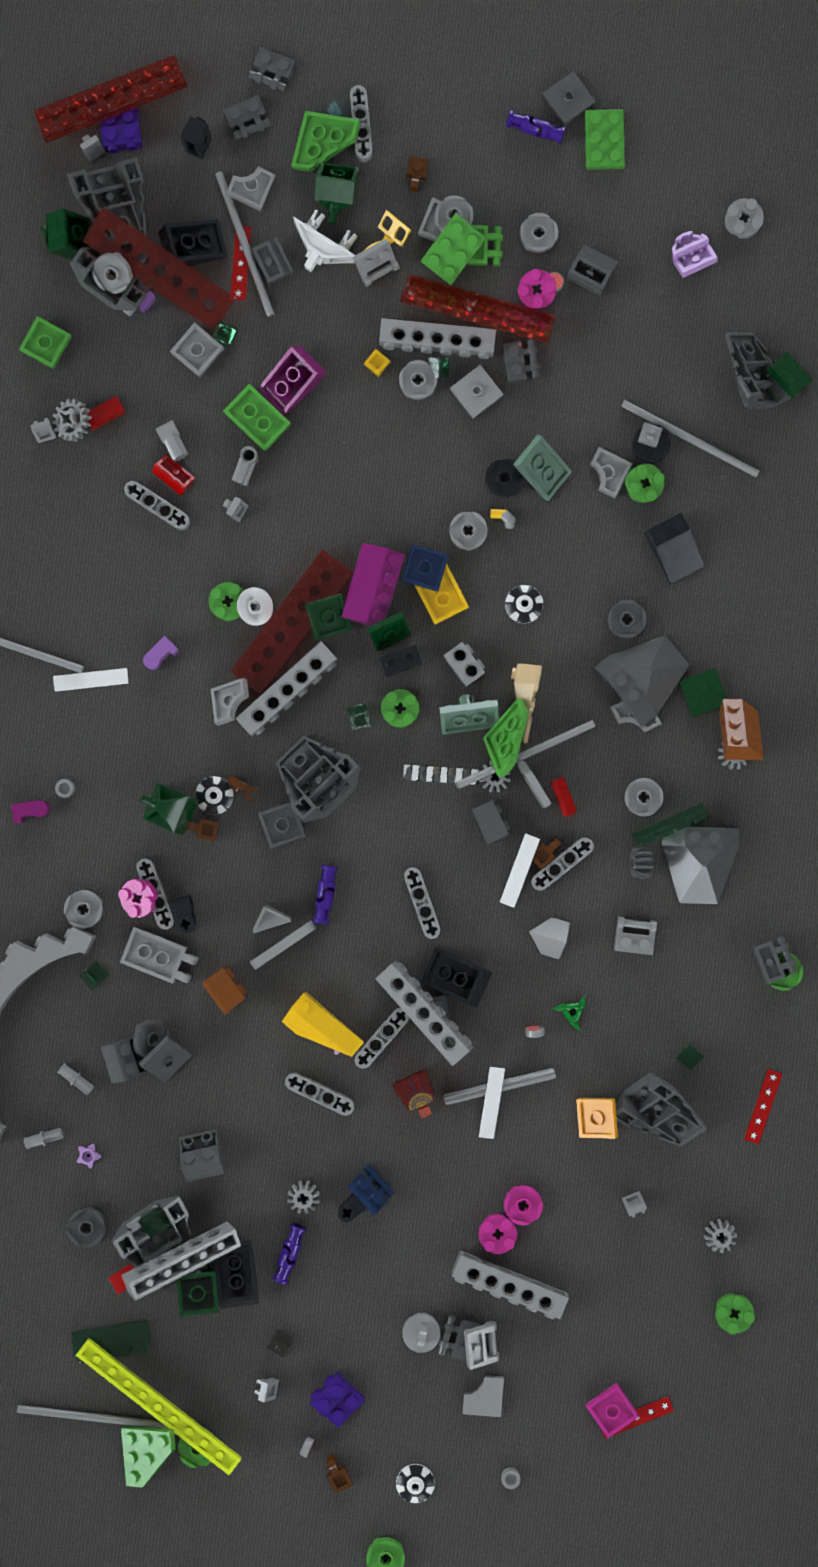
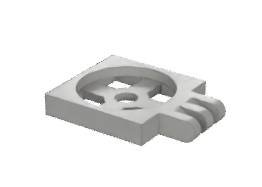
(534, 784)

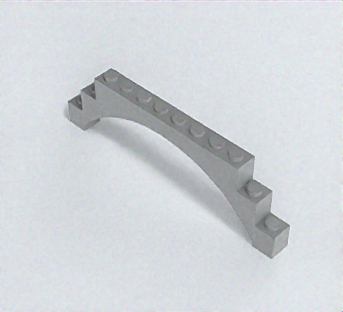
(24, 961)

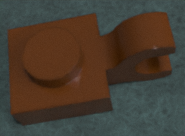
(417, 171)
(238, 785)
(205, 829)
(544, 854)
(338, 1477)

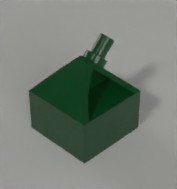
(336, 188)
(65, 232)
(169, 808)
(197, 1294)

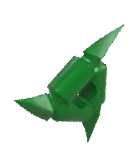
(572, 1018)

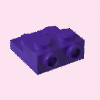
(122, 132)
(336, 1399)

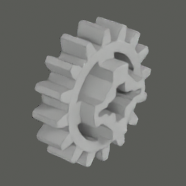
(72, 422)

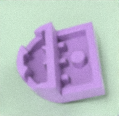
(692, 253)

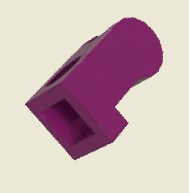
(33, 808)

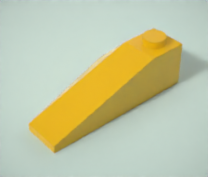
(317, 1024)

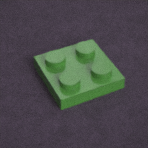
(45, 342)

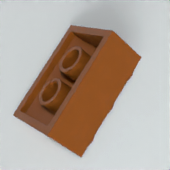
(740, 731)

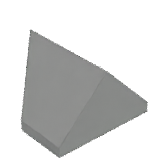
(270, 918)
(551, 937)

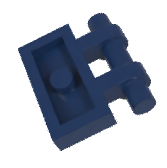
(367, 1192)

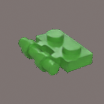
(482, 254)

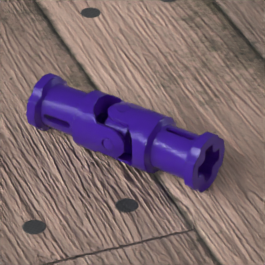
(531, 125)
(324, 897)
(289, 1253)

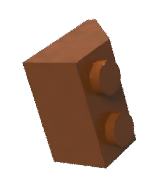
(225, 989)

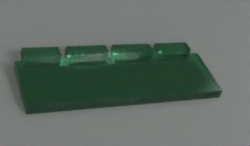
(665, 827)
(115, 1338)

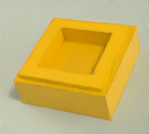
(377, 362)

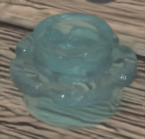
(334, 109)

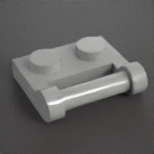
(374, 257)
(635, 942)
(476, 1345)

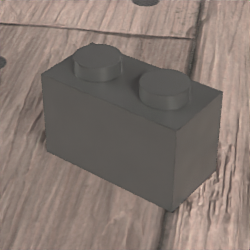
(490, 821)

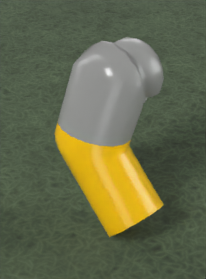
(505, 515)

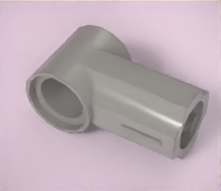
(170, 437)
(245, 468)

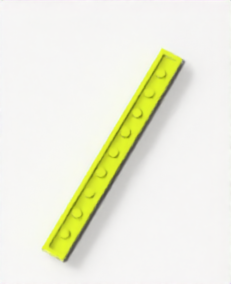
(158, 1406)

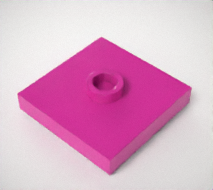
(612, 1410)

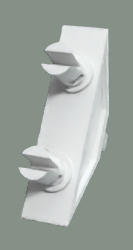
(320, 248)

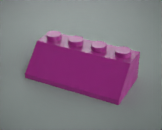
(372, 584)

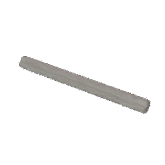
(508, 1084)

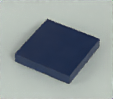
(425, 568)

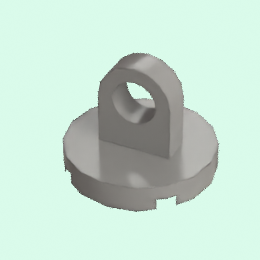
(421, 1332)

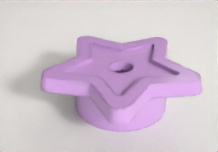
(83, 1155)

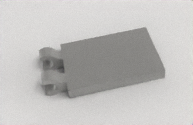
(157, 956)

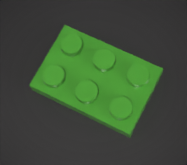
(604, 139)
(453, 249)
(257, 417)

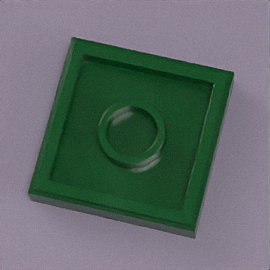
(789, 375)
(326, 616)
(389, 631)
(702, 692)

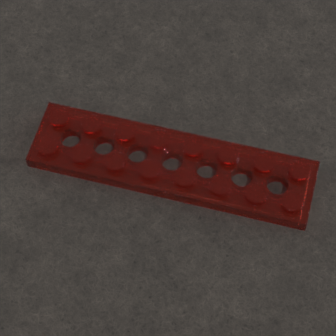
(119, 104)
(173, 267)
(478, 308)
(277, 622)

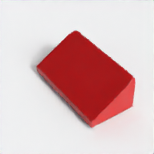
(105, 413)
(173, 474)
(563, 797)

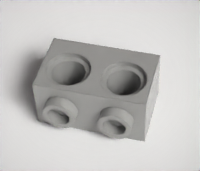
(460, 667)

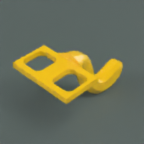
(390, 234)

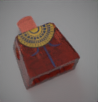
(415, 1092)

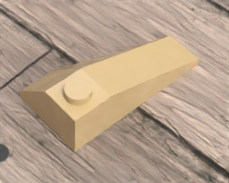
(526, 685)

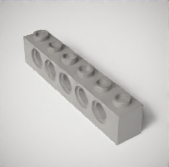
(466, 334)
(247, 717)
(426, 1024)
(181, 1260)
(551, 1310)

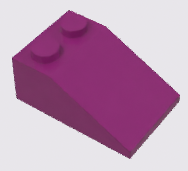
(291, 379)

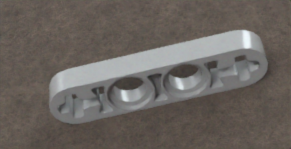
(365, 123)
(157, 505)
(560, 861)
(160, 893)
(419, 903)
(282, 945)
(384, 1039)
(318, 1096)

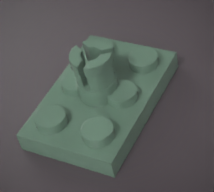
(542, 467)
(468, 715)

